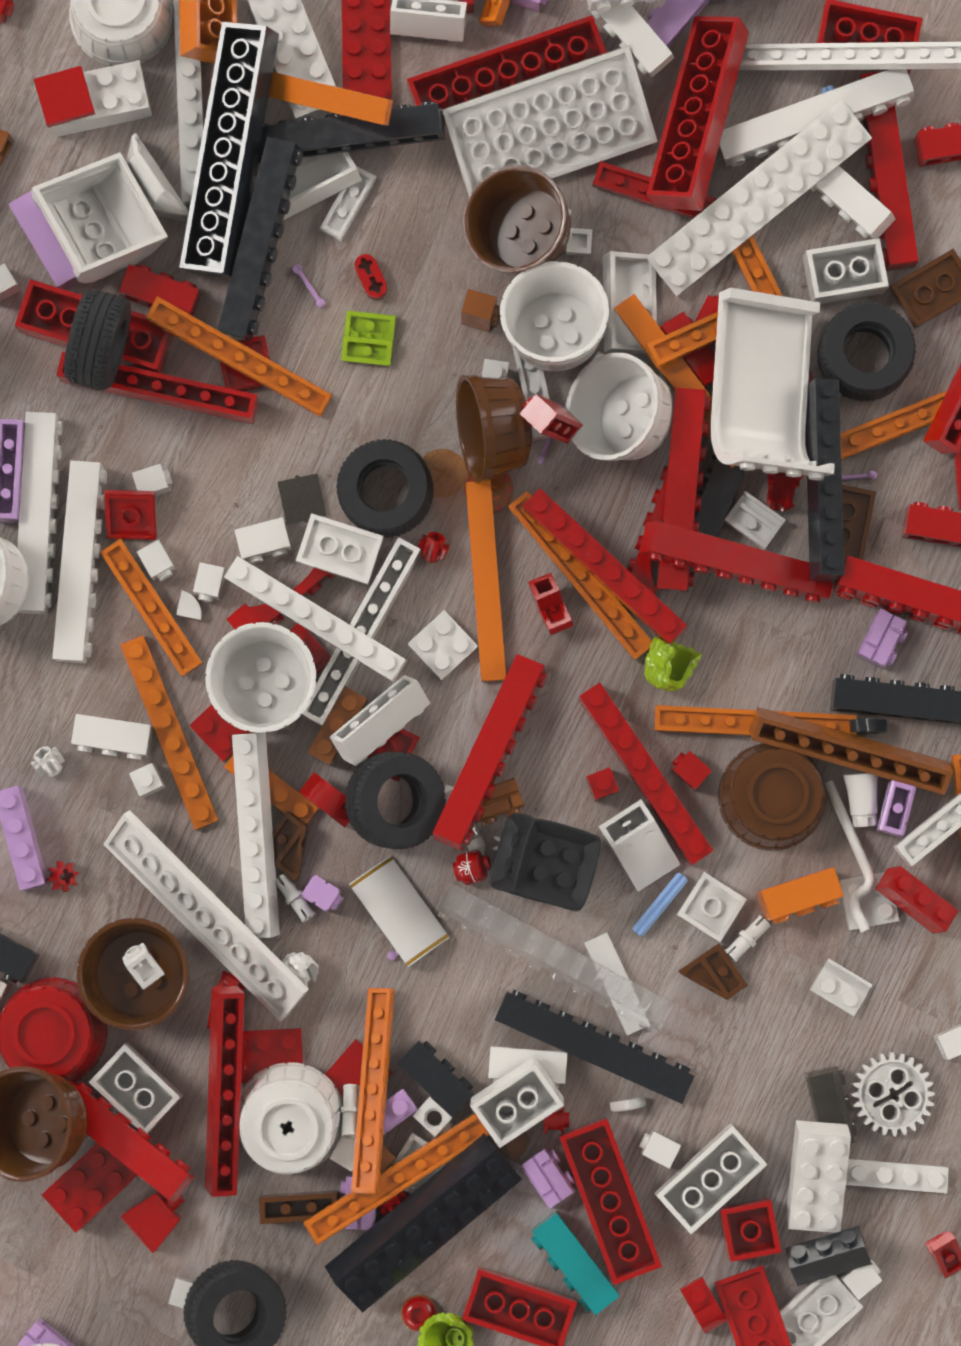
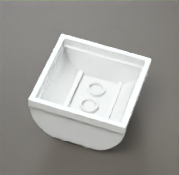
(100, 218)

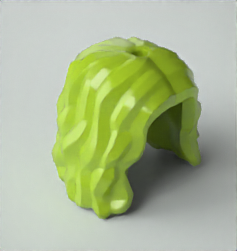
(668, 665)
(446, 1331)

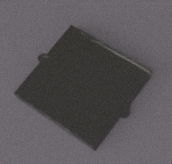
(301, 498)

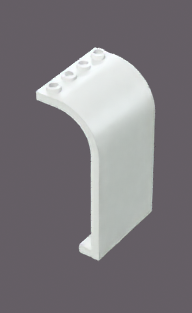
(763, 383)

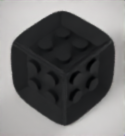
(545, 861)

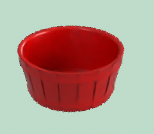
(51, 1029)

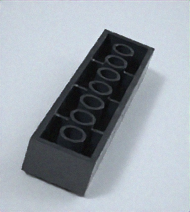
(422, 1223)

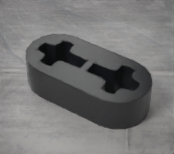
(868, 726)

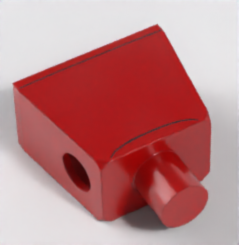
(153, 1219)

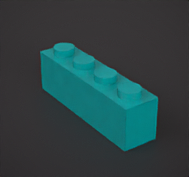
(575, 1263)

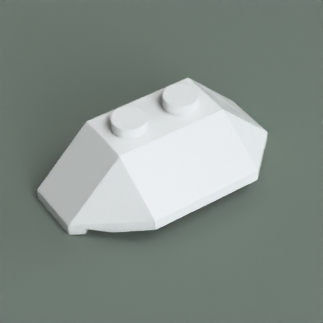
(154, 183)

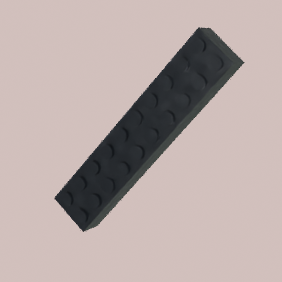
(229, 148)

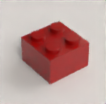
(749, 1229)

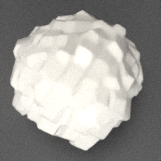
(301, 966)

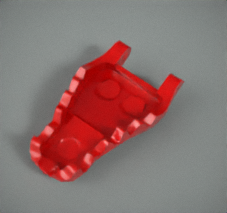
(782, 489)

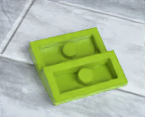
(368, 337)

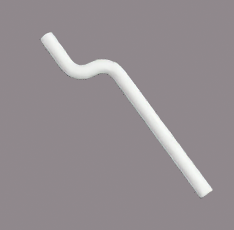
(859, 854)

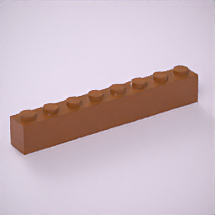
(850, 750)

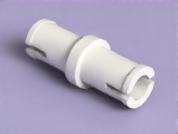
(294, 898)
(747, 938)
(350, 1110)

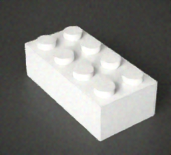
(117, 97)
(818, 1176)
(710, 1178)

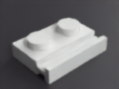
(754, 520)
(840, 987)

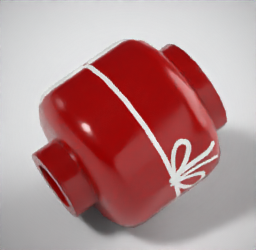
(471, 867)

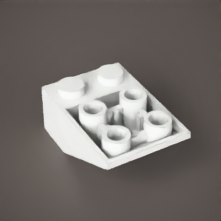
(639, 845)

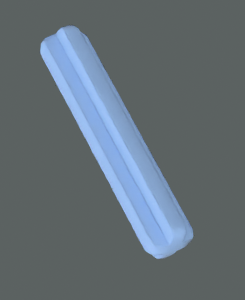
(660, 904)

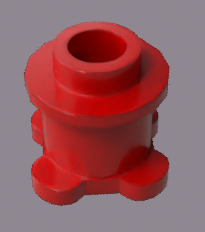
(556, 1121)

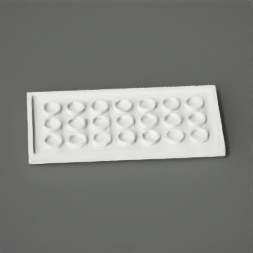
(553, 120)

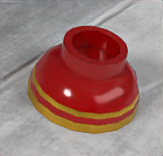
(417, 1310)

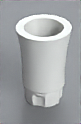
(862, 798)

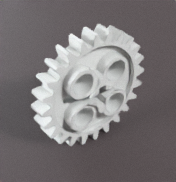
(904, 1115)

